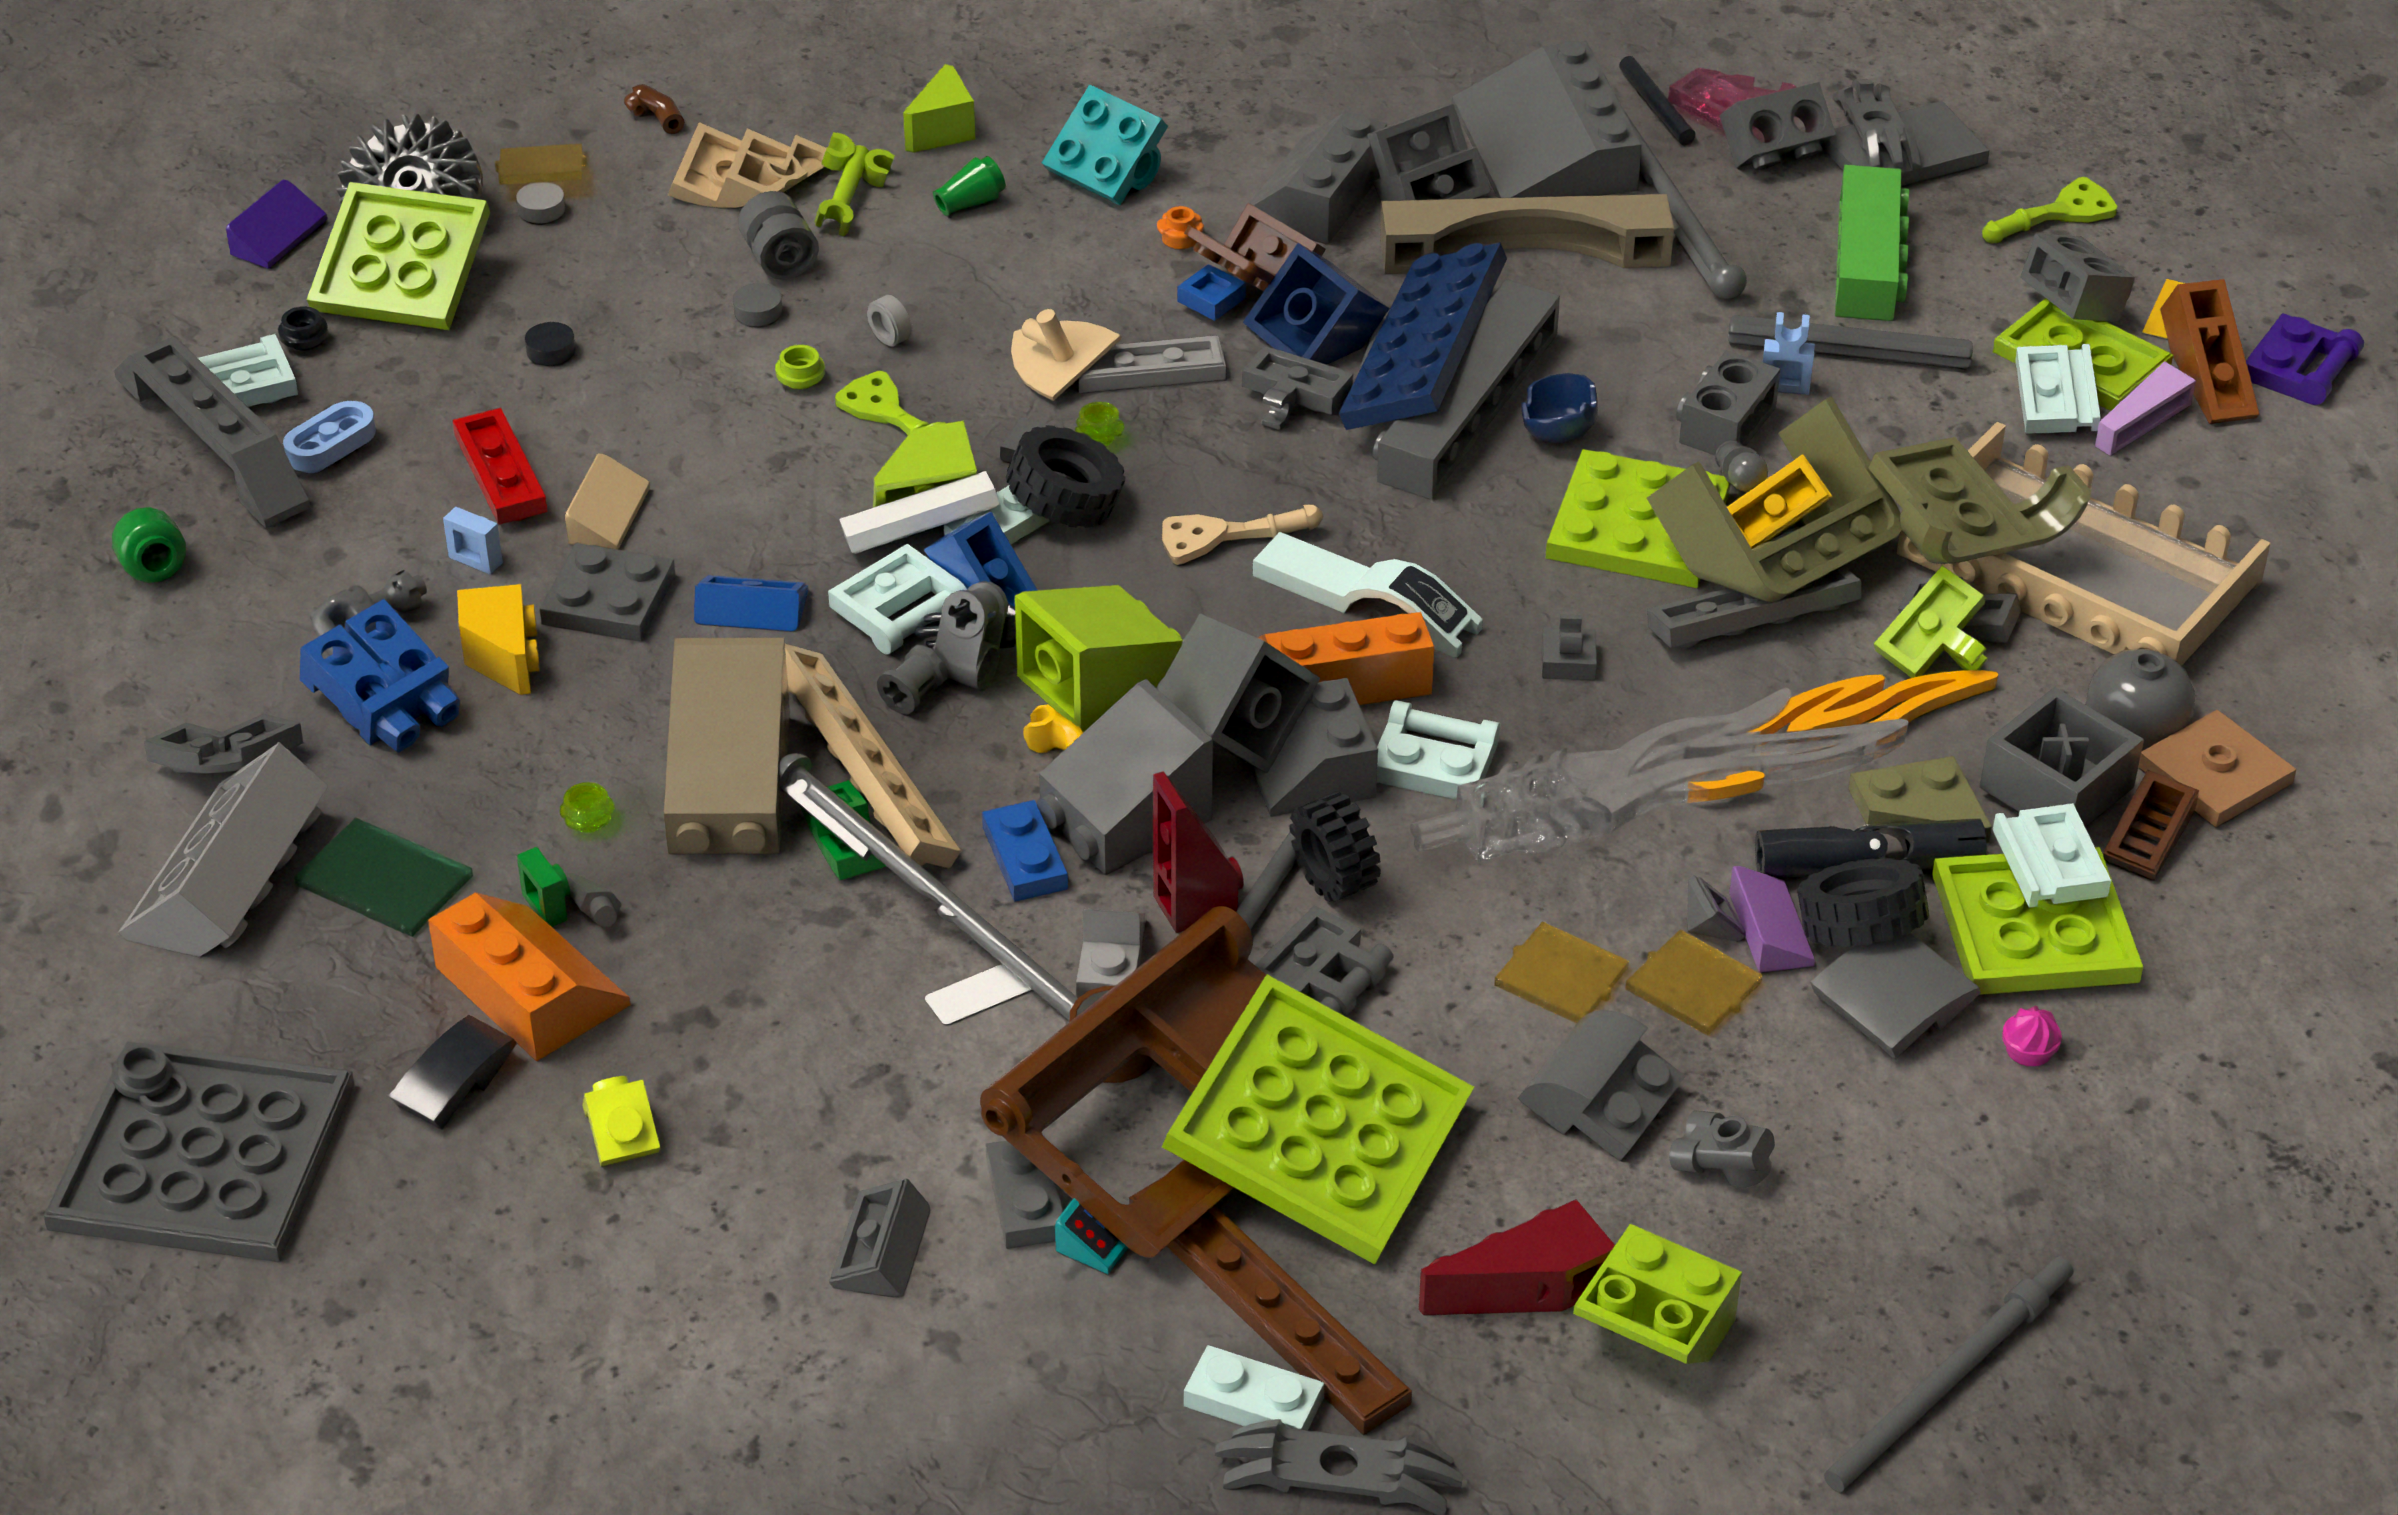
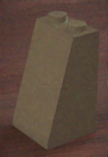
(726, 746)

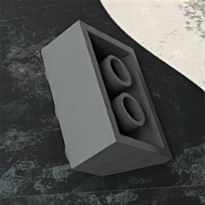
(1323, 178)

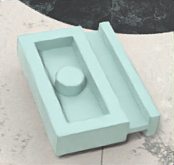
(2057, 388)
(2052, 855)

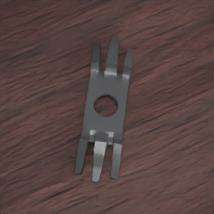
(1890, 134)
(1377, 1470)

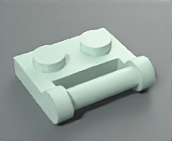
(255, 371)
(889, 587)
(1433, 764)

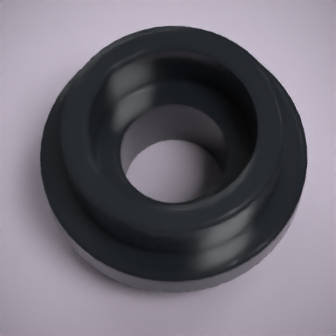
(302, 328)

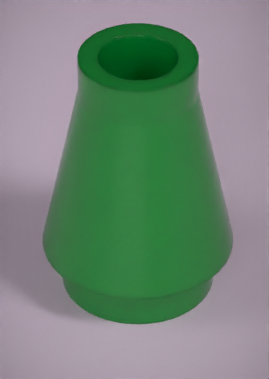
(972, 185)

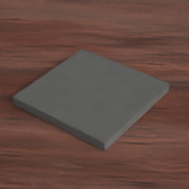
(208, 1160)

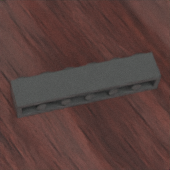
(1507, 342)

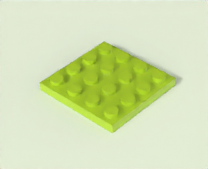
(1318, 1118)

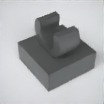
(1569, 650)

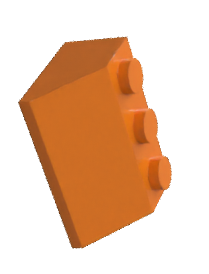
(1378, 656)
(522, 972)

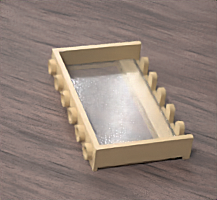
(2110, 572)

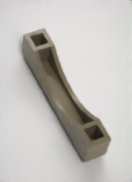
(1614, 228)

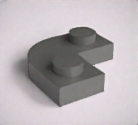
(211, 751)

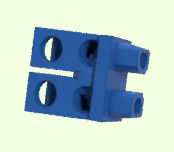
(380, 677)

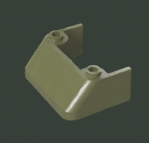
(1831, 536)

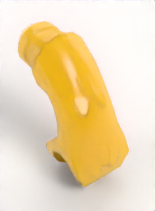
(1049, 730)

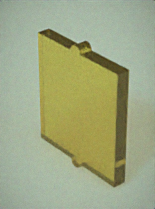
(540, 164)
(1561, 973)
(1693, 982)

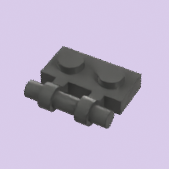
(1315, 950)

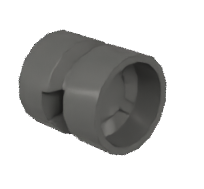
(778, 235)

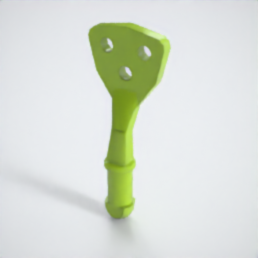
(2076, 202)
(886, 394)

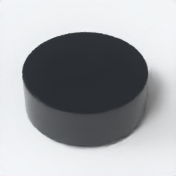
(550, 343)

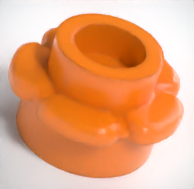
(1174, 225)

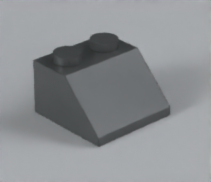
(1323, 753)

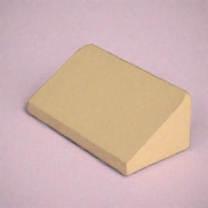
(605, 504)

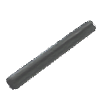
(1860, 342)

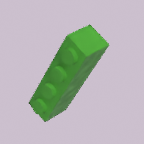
(1871, 243)

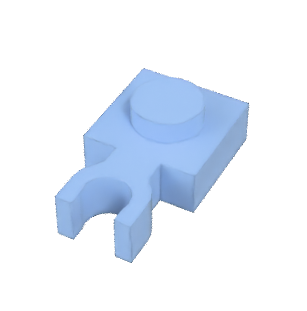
(1791, 355)

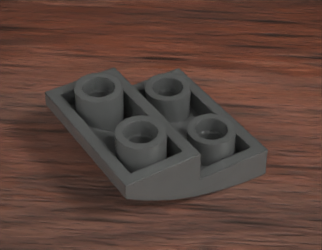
(1894, 991)

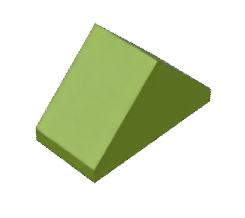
(940, 113)

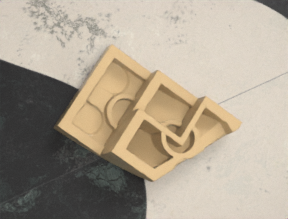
(732, 171)

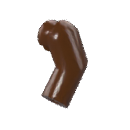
(659, 103)

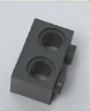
(1775, 119)
(2077, 277)
(1728, 402)

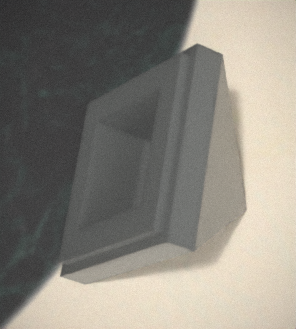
(1711, 912)

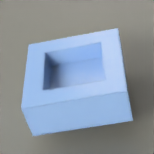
(473, 540)

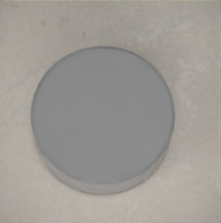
(540, 202)
(889, 320)

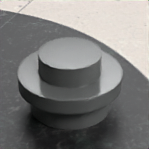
(142, 1071)

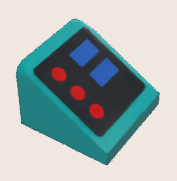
(1086, 1239)

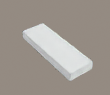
(919, 512)

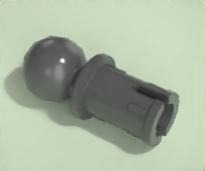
(1741, 465)

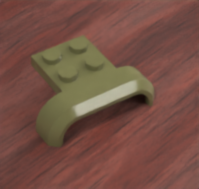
(1961, 514)

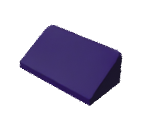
(273, 225)

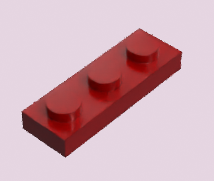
(500, 466)

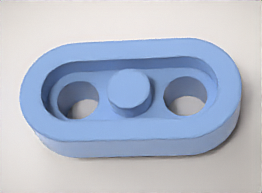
(329, 436)

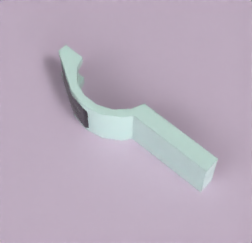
(1341, 582)

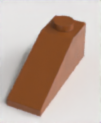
(2210, 350)

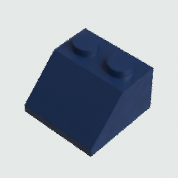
(1315, 309)

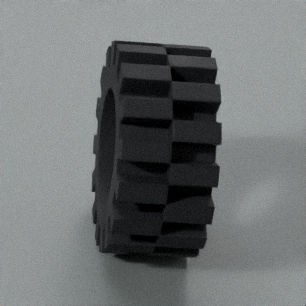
(1335, 846)

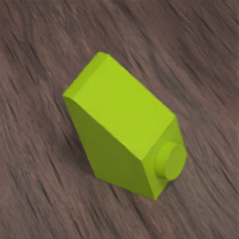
(925, 461)

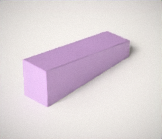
(2146, 407)

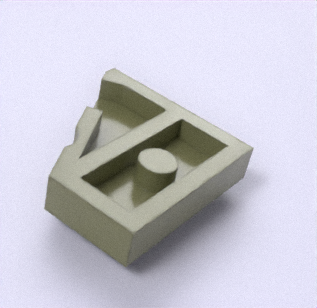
(1916, 794)

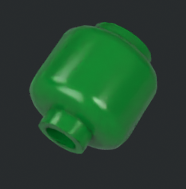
(148, 545)

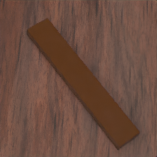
(1290, 1320)

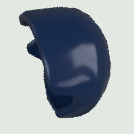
(1560, 407)

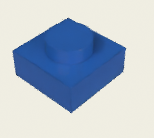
(1211, 292)

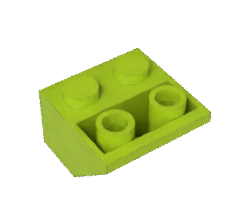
(1663, 1296)

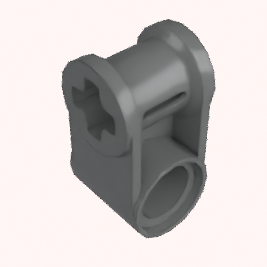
(971, 636)

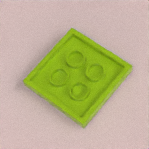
(399, 255)
(1611, 523)
(2028, 948)

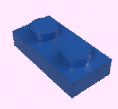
(1024, 850)

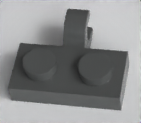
(1292, 380)

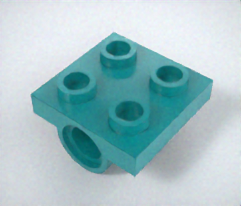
(1107, 146)

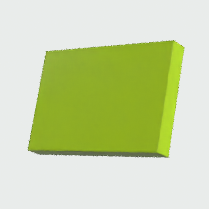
(2118, 357)

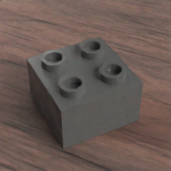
(2061, 756)

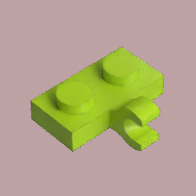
(1934, 625)

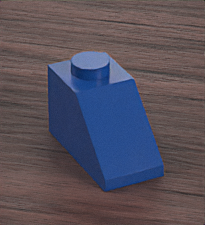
(981, 553)

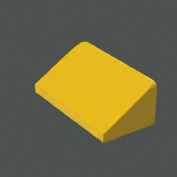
(1779, 502)

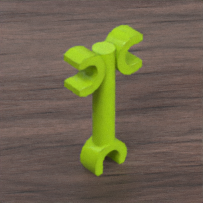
(854, 162)

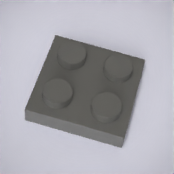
(607, 592)

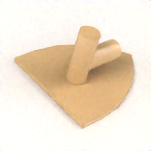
(1056, 352)

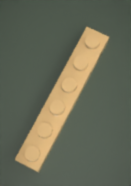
(868, 759)

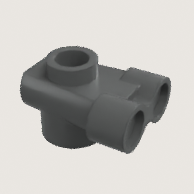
(1726, 1145)

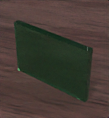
(383, 876)

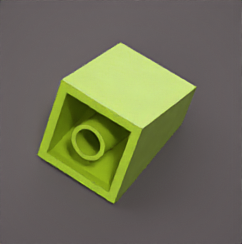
(1089, 648)

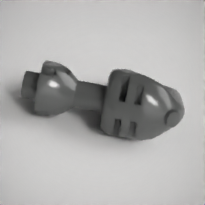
(400, 591)

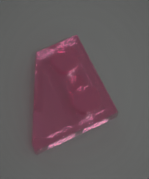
(1710, 93)

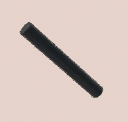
(1657, 100)

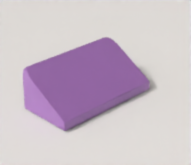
(1769, 921)

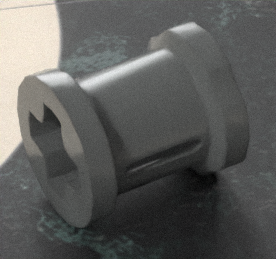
(912, 679)

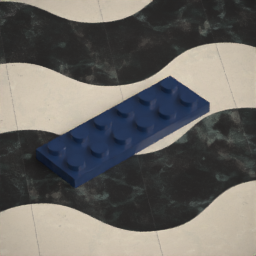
(1423, 336)

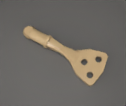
(1196, 535)

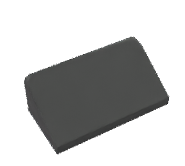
(881, 1240)

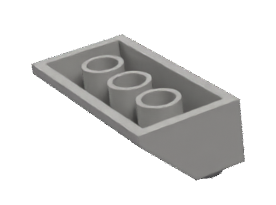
(228, 856)

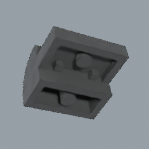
(1427, 159)
(1603, 1082)

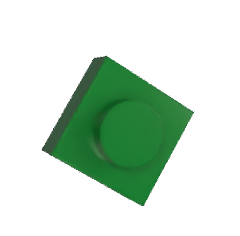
(543, 886)

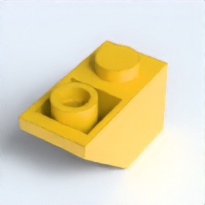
(495, 635)

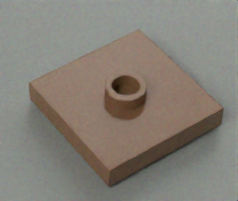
(2222, 763)

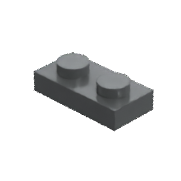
(1023, 1196)

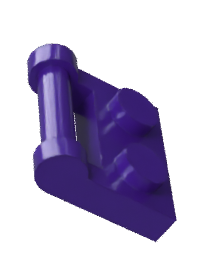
(2290, 349)

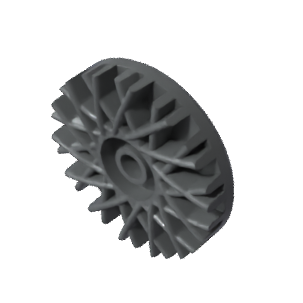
(415, 159)

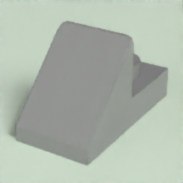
(1109, 947)

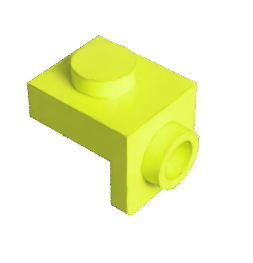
(620, 1120)

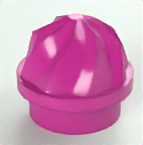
(2031, 1036)

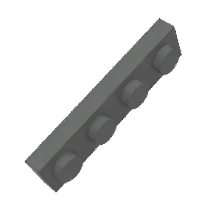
(1732, 612)

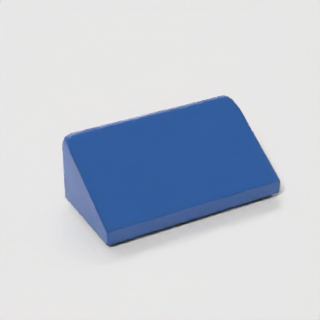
(749, 603)

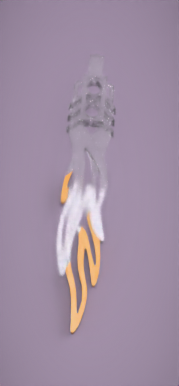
(1690, 763)

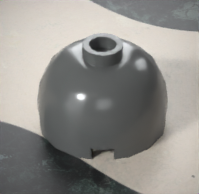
(2143, 694)

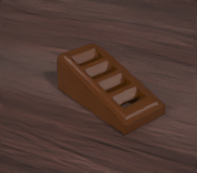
(2165, 795)

